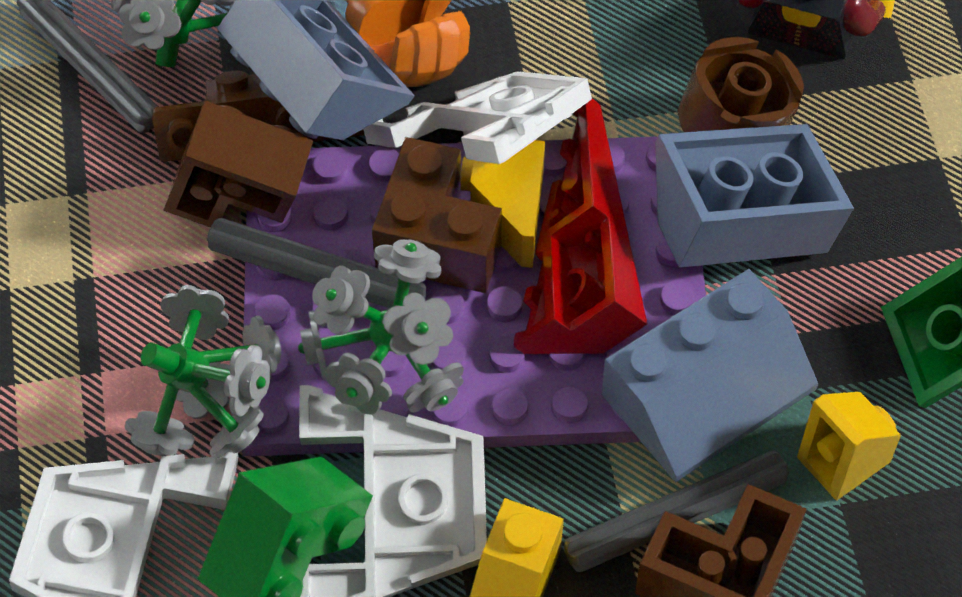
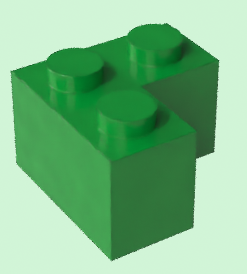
(278, 524)

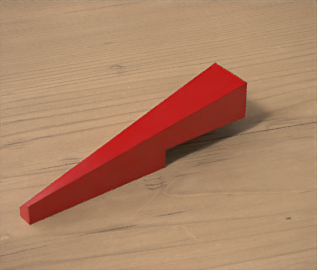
(588, 275)

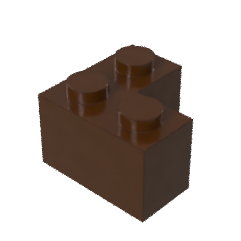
(237, 164)
(426, 208)
(742, 563)

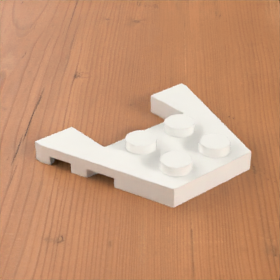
(494, 115)
(424, 503)
(99, 519)

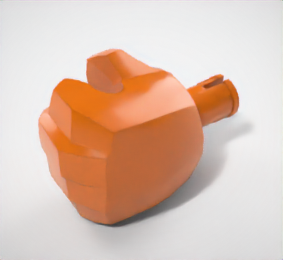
(412, 36)

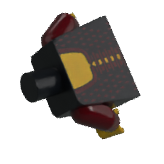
(817, 24)

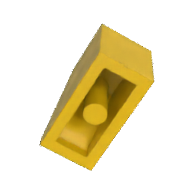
(515, 189)
(846, 441)
(518, 553)

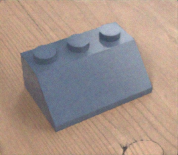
(313, 65)
(747, 195)
(709, 375)

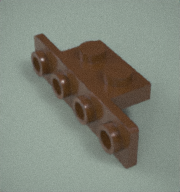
(232, 88)

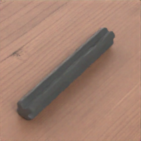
(90, 62)
(298, 259)
(690, 503)

